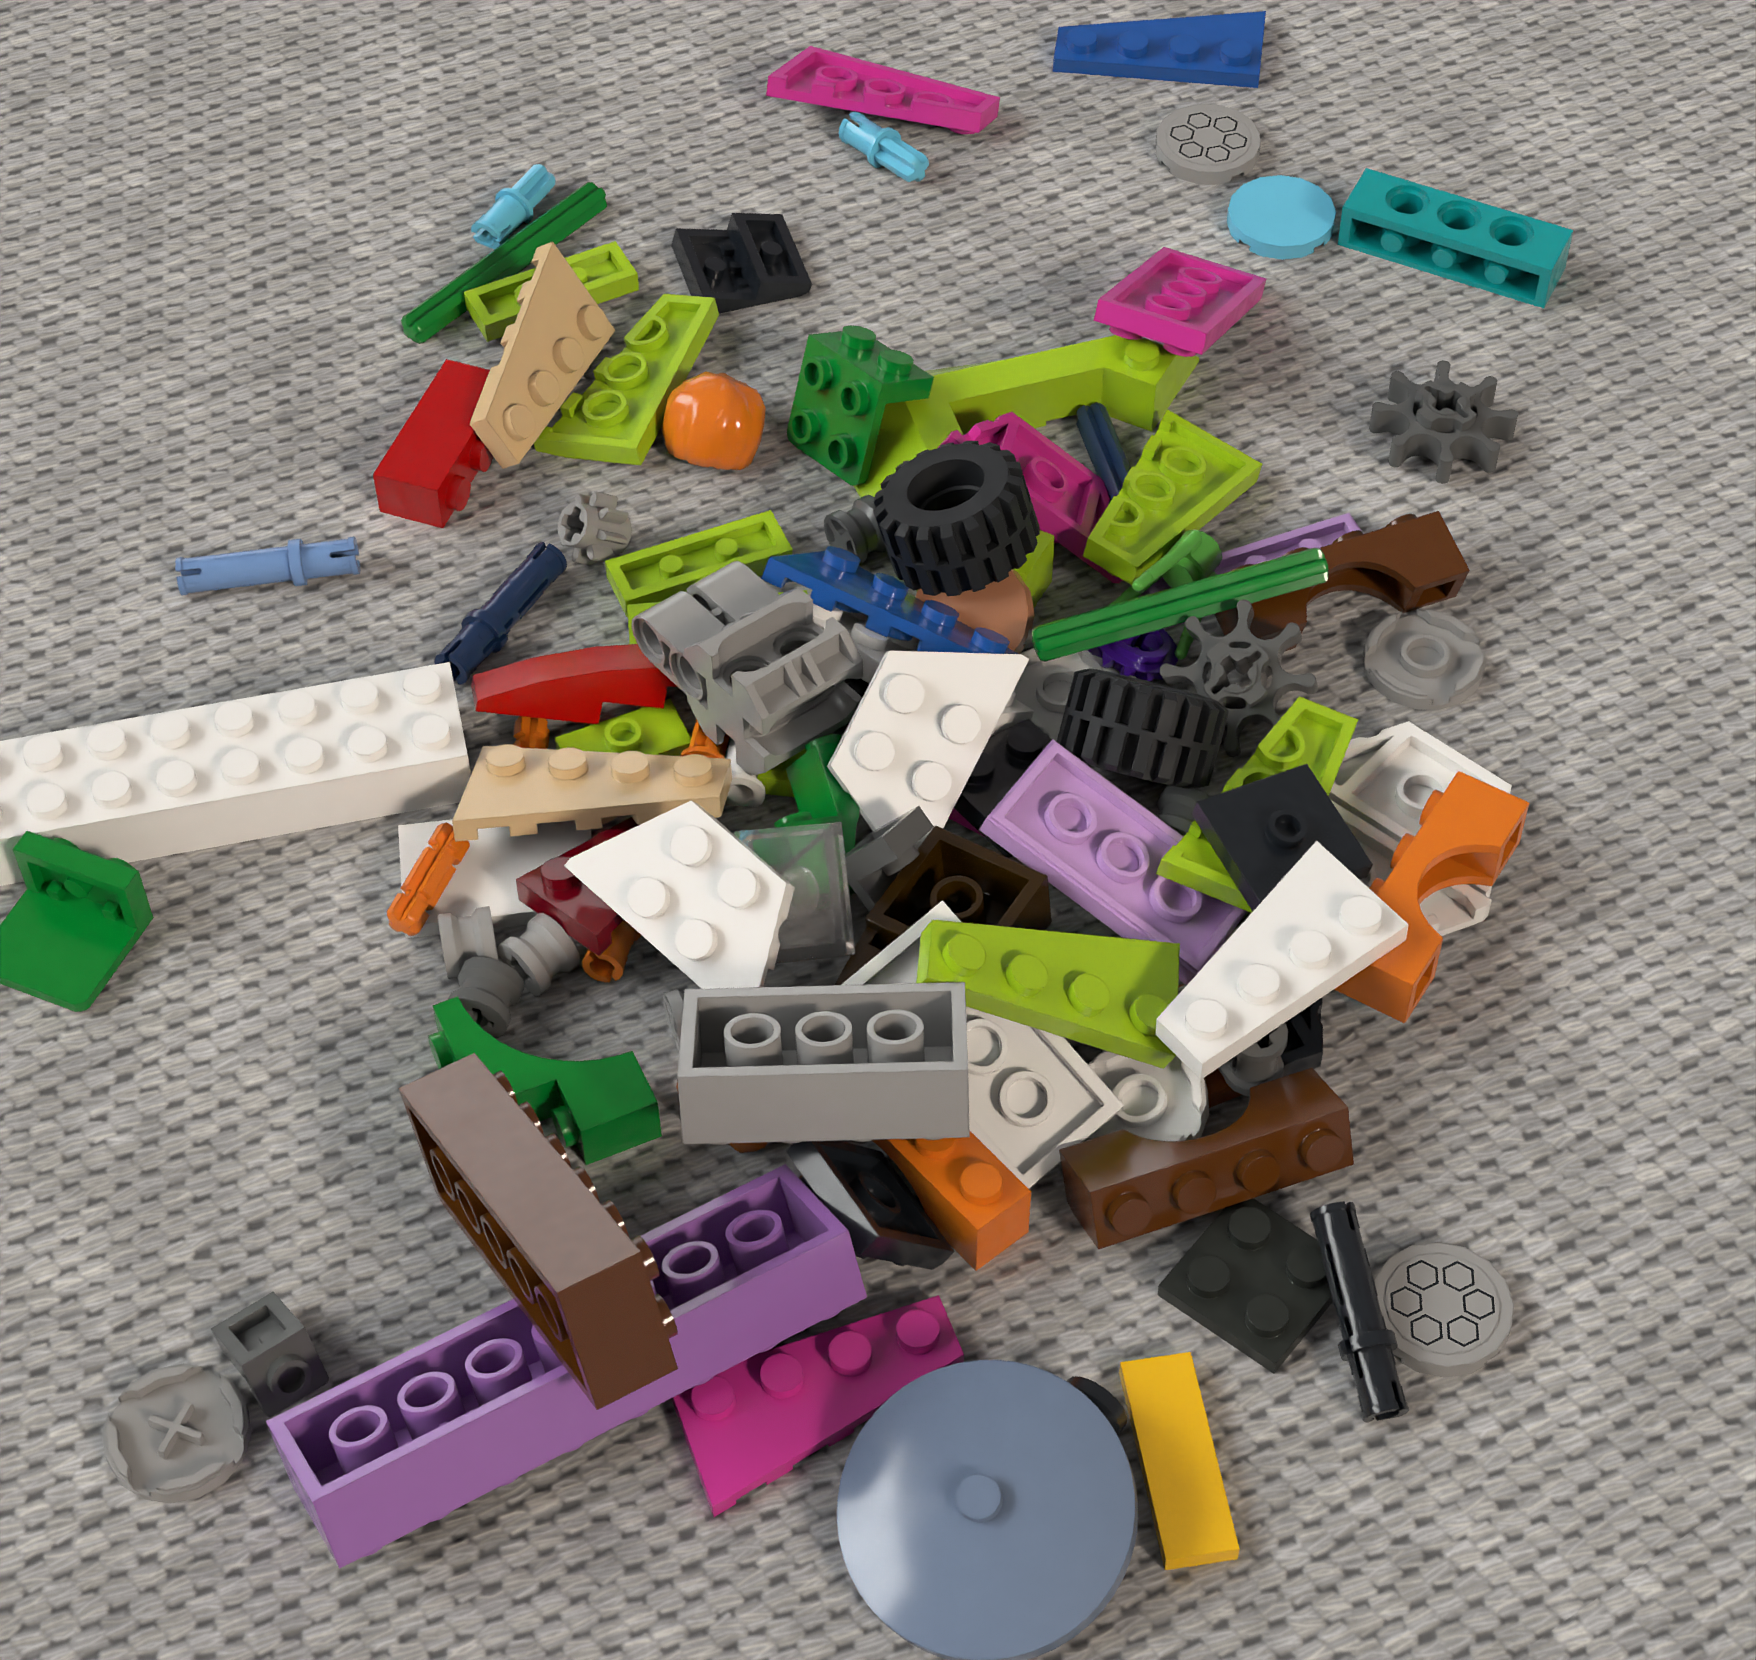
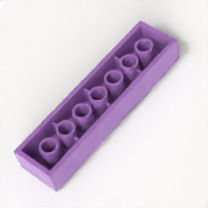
(499, 1402)

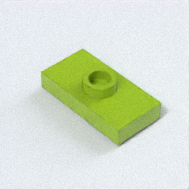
(642, 730)

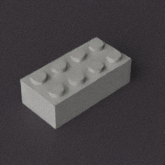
(824, 1063)

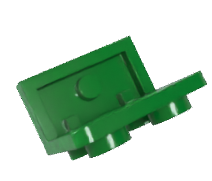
(843, 398)
(70, 922)

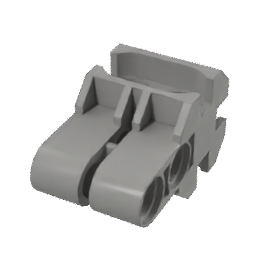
(753, 664)

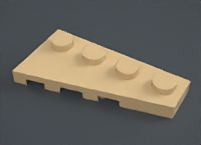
(542, 358)
(590, 787)

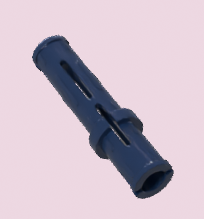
(487, 628)

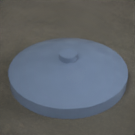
(987, 1511)

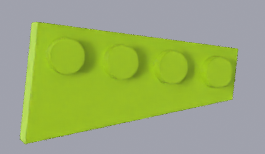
(630, 391)
(1302, 736)
(1060, 982)

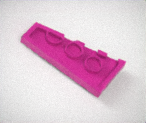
(875, 89)

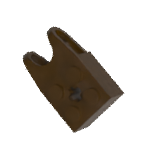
(969, 880)

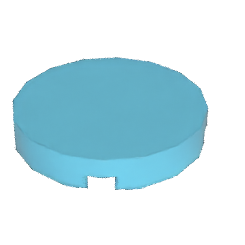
(1281, 216)

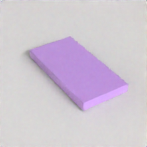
(1106, 857)

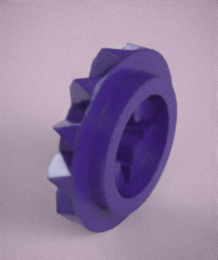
(1142, 662)

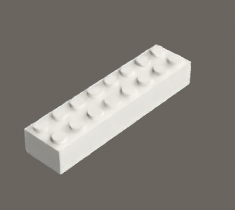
(238, 768)

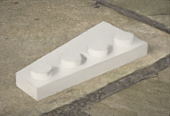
(1283, 958)

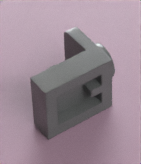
(883, 855)
(271, 1353)

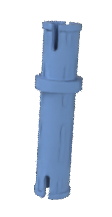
(269, 565)

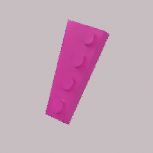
(806, 1394)

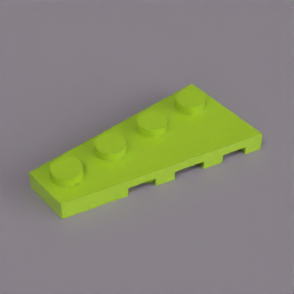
(1173, 488)

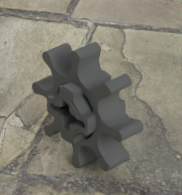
(1443, 421)
(1248, 656)

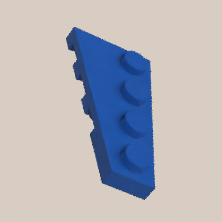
(1183, 49)
(890, 609)

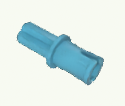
(883, 147)
(513, 207)

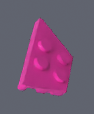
(1062, 490)

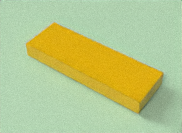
(1178, 1461)

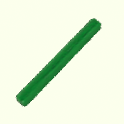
(504, 261)
(1179, 603)

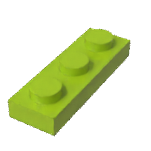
(602, 271)
(676, 564)

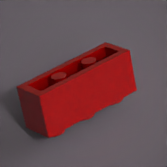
(436, 451)

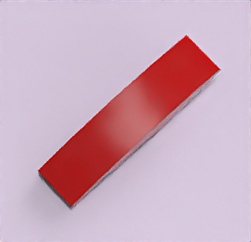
(572, 684)

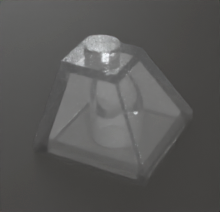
(820, 907)

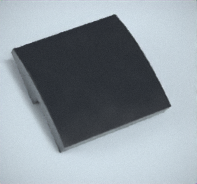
(742, 265)

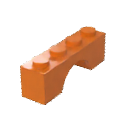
(1461, 841)
(964, 1193)

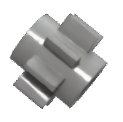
(594, 528)

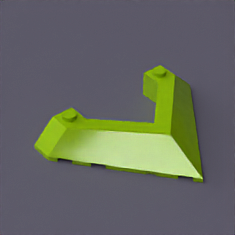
(1125, 375)

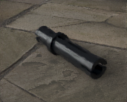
(1366, 1339)

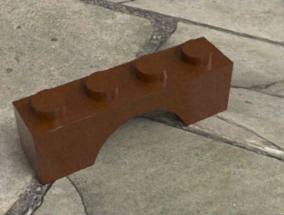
(1403, 564)
(1140, 1185)

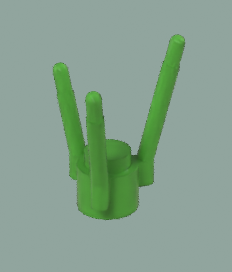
(1188, 560)

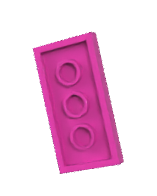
(1179, 301)

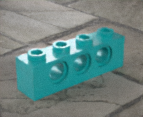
(1455, 237)

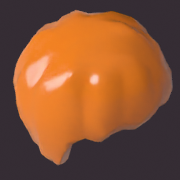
(714, 422)

